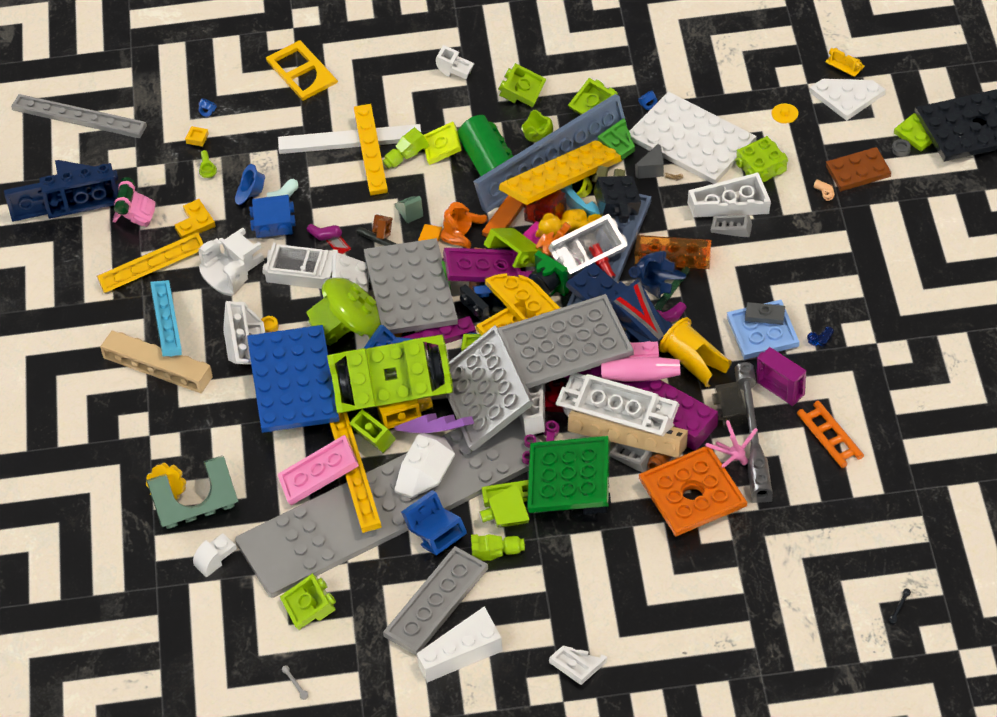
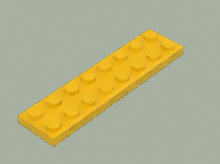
(559, 172)

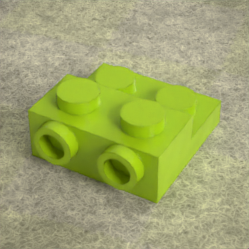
(521, 85)
(590, 95)
(308, 601)

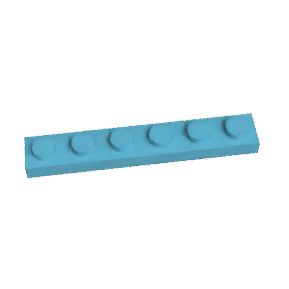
(166, 318)

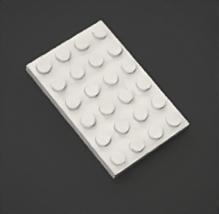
(691, 137)

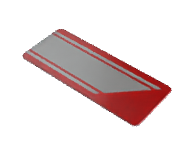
(339, 244)

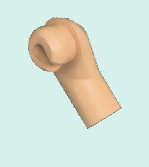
(827, 190)

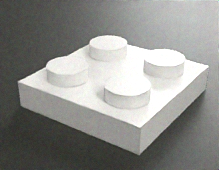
(350, 269)

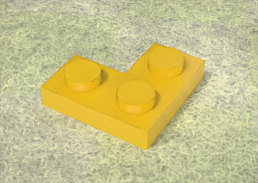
(198, 220)

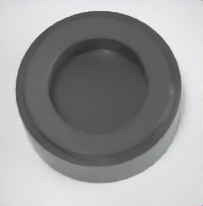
(901, 147)

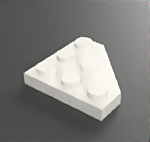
(846, 95)

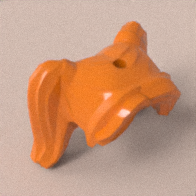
(457, 223)

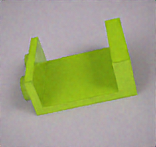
(512, 238)

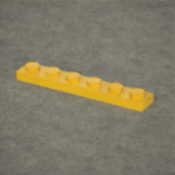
(370, 149)
(150, 262)

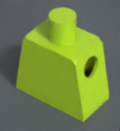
(506, 508)

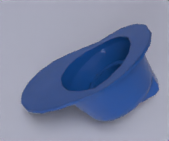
(250, 185)

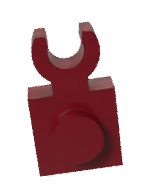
(551, 398)

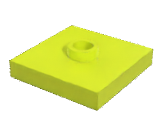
(442, 143)

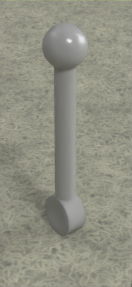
(303, 694)

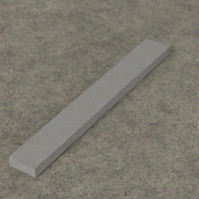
(79, 116)

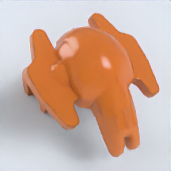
(546, 239)

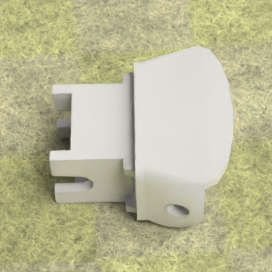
(228, 270)

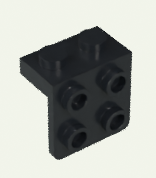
(479, 306)

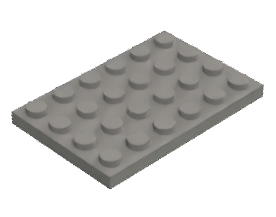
(410, 286)
(566, 341)
(487, 388)

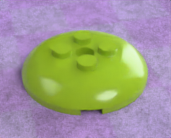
(352, 305)

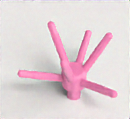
(736, 451)

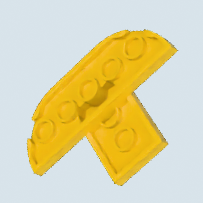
(520, 296)

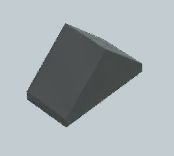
(651, 164)

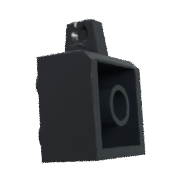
(617, 197)

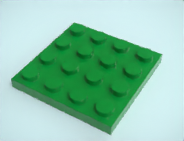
(568, 474)

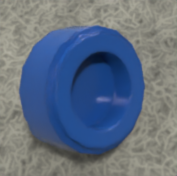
(647, 97)
(210, 106)

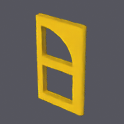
(323, 79)

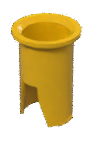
(693, 351)

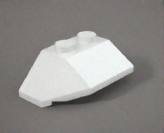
(239, 323)
(424, 465)

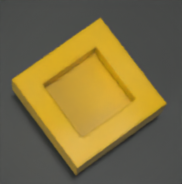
(196, 136)

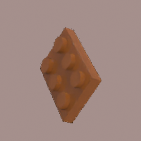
(858, 169)

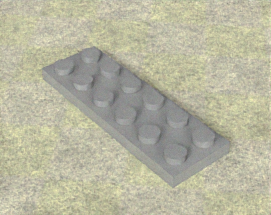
(435, 600)

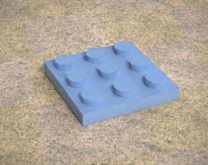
(758, 337)

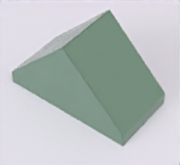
(410, 208)

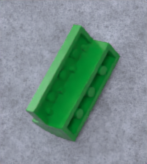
(483, 143)

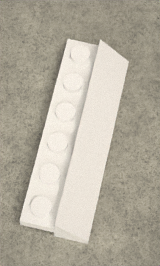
(618, 403)

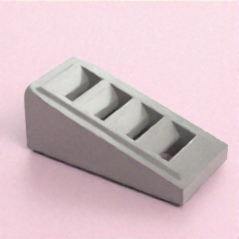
(742, 229)
(639, 463)

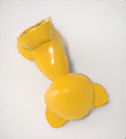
(551, 223)

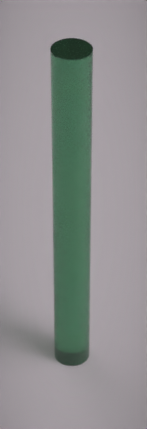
(666, 296)

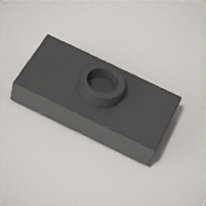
(765, 313)

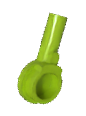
(207, 168)

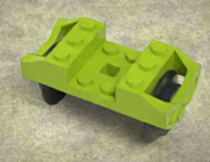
(408, 369)

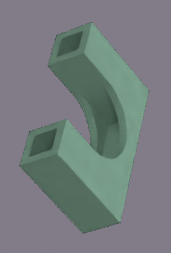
(220, 495)

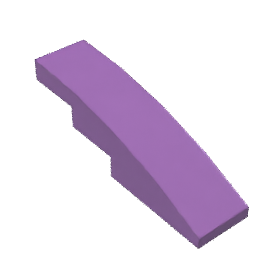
(430, 424)

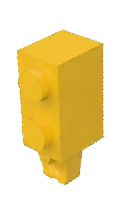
(402, 412)

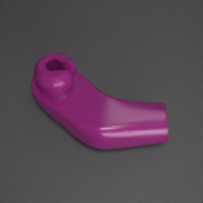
(324, 233)
(674, 313)

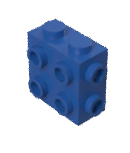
(272, 216)

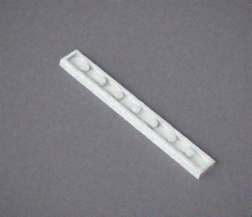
(339, 139)

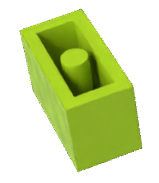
(372, 431)

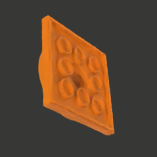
(694, 471)

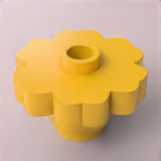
(174, 477)

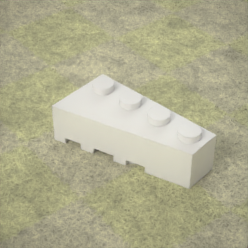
(731, 197)
(534, 418)
(461, 646)

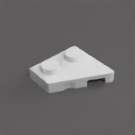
(576, 663)

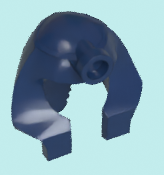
(653, 271)

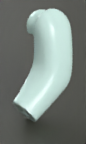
(288, 189)

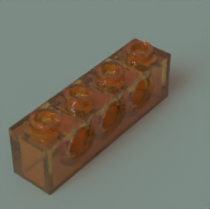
(682, 251)

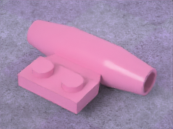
(642, 366)

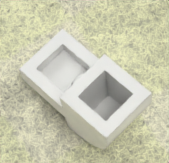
(450, 62)
(209, 555)

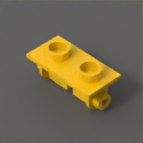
(844, 63)

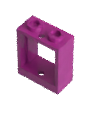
(788, 379)

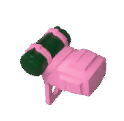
(132, 204)

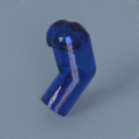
(814, 339)

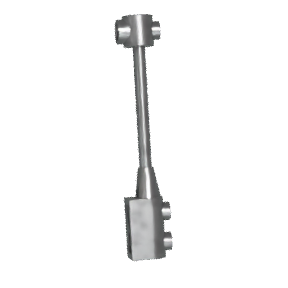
(758, 464)

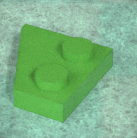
(618, 138)

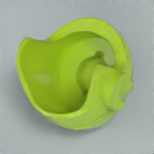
(537, 126)

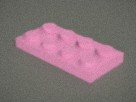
(317, 470)

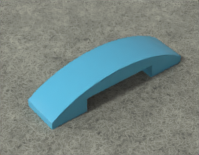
(576, 202)

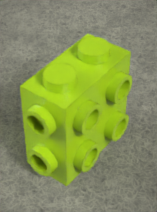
(762, 158)
(322, 315)

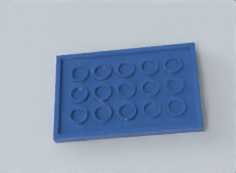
(292, 378)

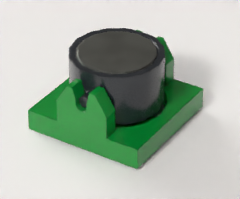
(549, 274)

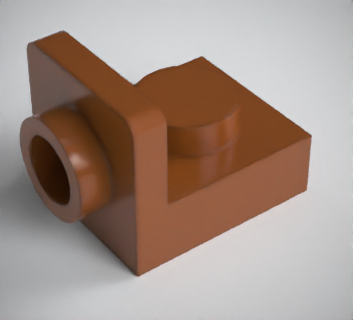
(382, 226)

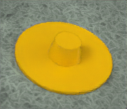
(784, 113)

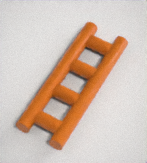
(830, 423)

